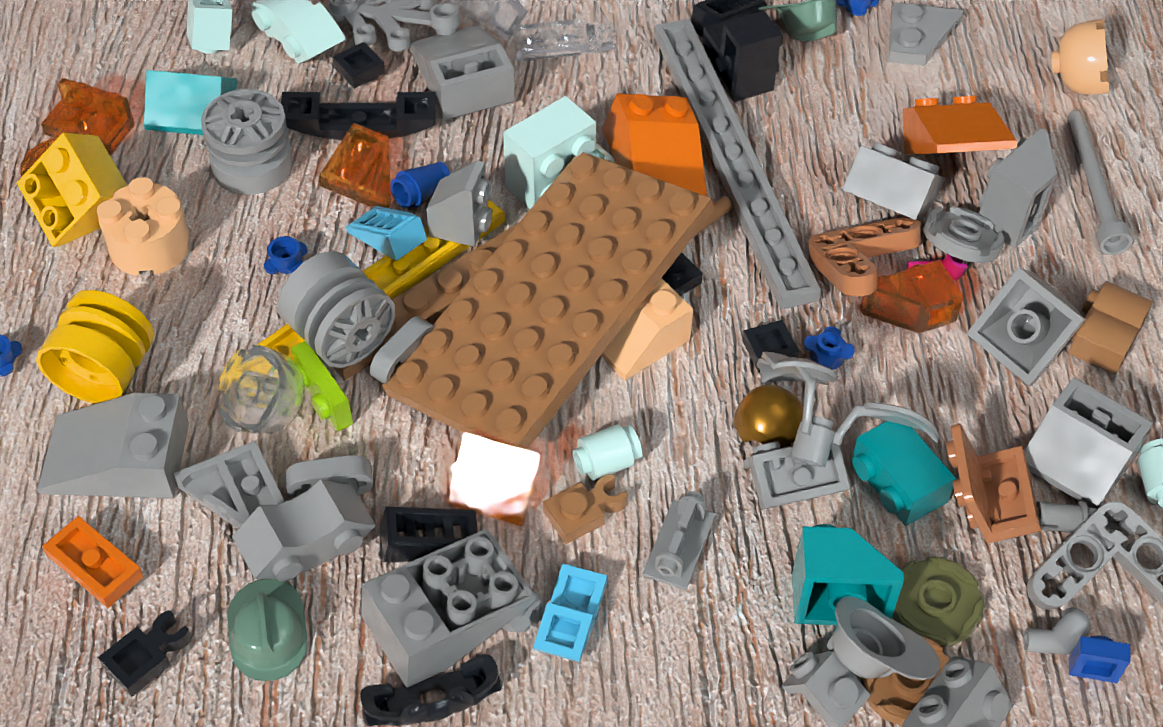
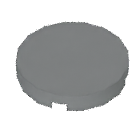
(963, 234)

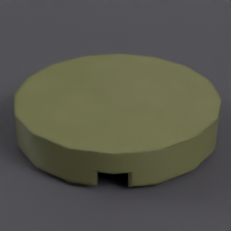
(939, 601)

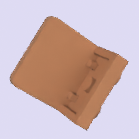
(994, 489)

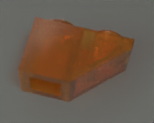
(915, 298)

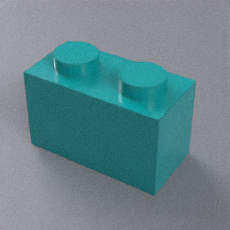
(902, 471)

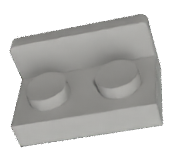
(786, 481)

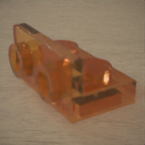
(90, 113)

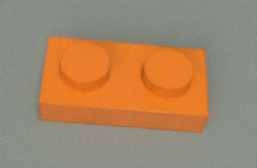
(93, 561)

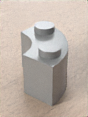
(303, 531)

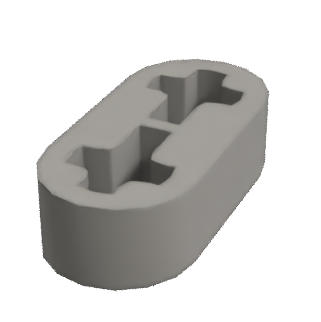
(399, 348)
(344, 469)

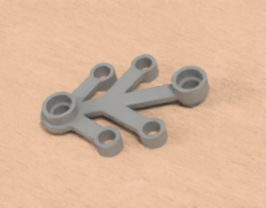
(442, 17)

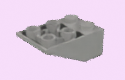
(465, 71)
(443, 605)

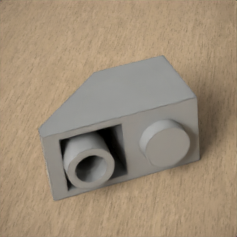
(460, 206)

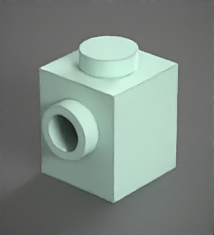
(209, 25)

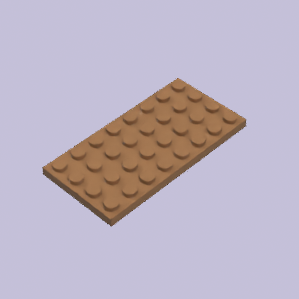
(549, 301)

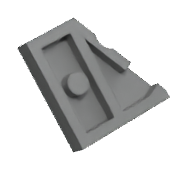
(919, 31)
(231, 483)

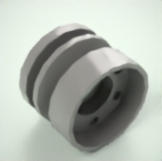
(247, 141)
(336, 309)

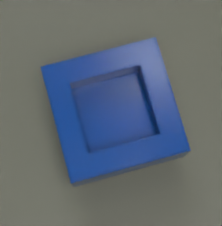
(1099, 659)

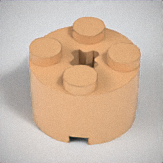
(144, 227)

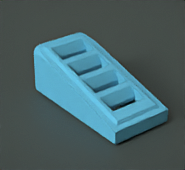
(389, 231)

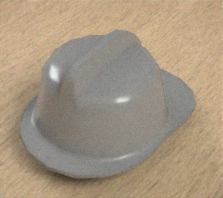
(878, 645)

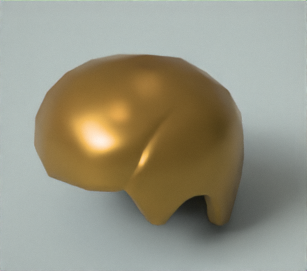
(769, 415)

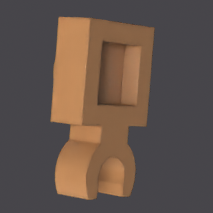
(581, 511)

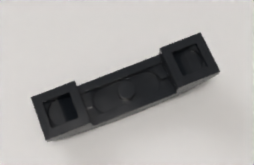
(310, 116)

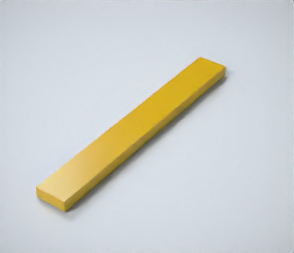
(396, 276)

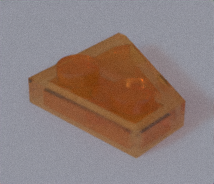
(360, 168)

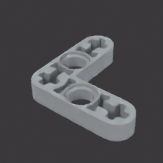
(1104, 547)

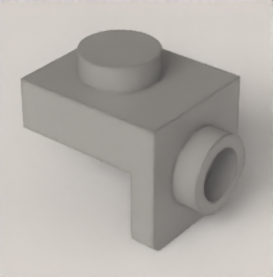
(827, 687)

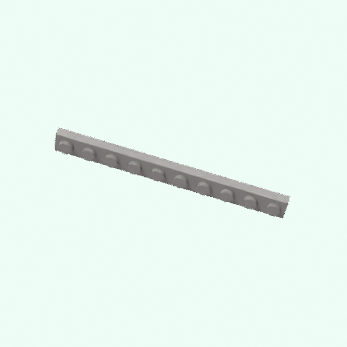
(738, 167)

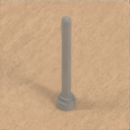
(1113, 234)

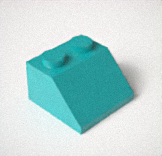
(839, 565)

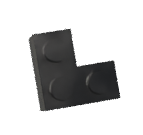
(744, 54)

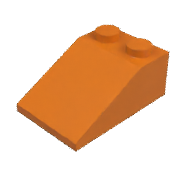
(954, 127)
(657, 138)

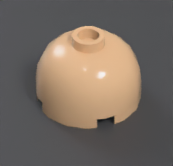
(1083, 58)

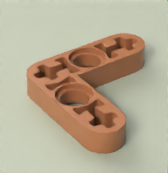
(845, 252)

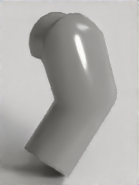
(1061, 637)

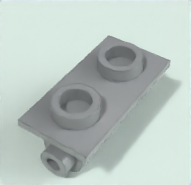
(680, 541)

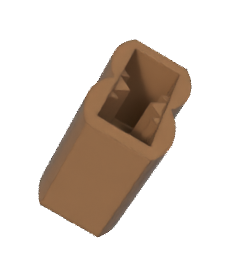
(1110, 326)

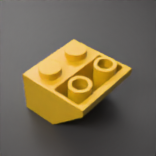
(70, 185)

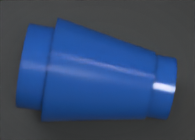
(417, 184)

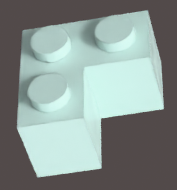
(543, 146)

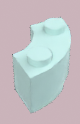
(298, 25)

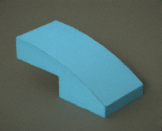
(571, 613)

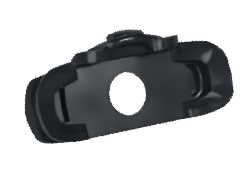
(401, 706)

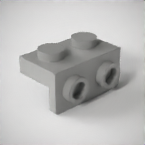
(962, 696)

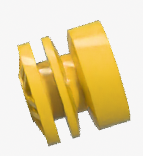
(95, 346)

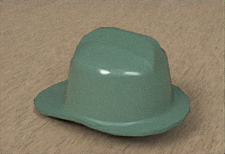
(808, 19)
(267, 629)

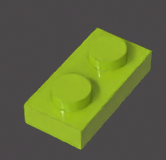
(327, 396)

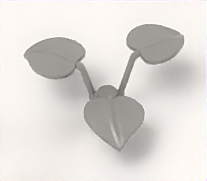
(814, 432)

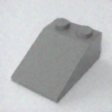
(117, 448)

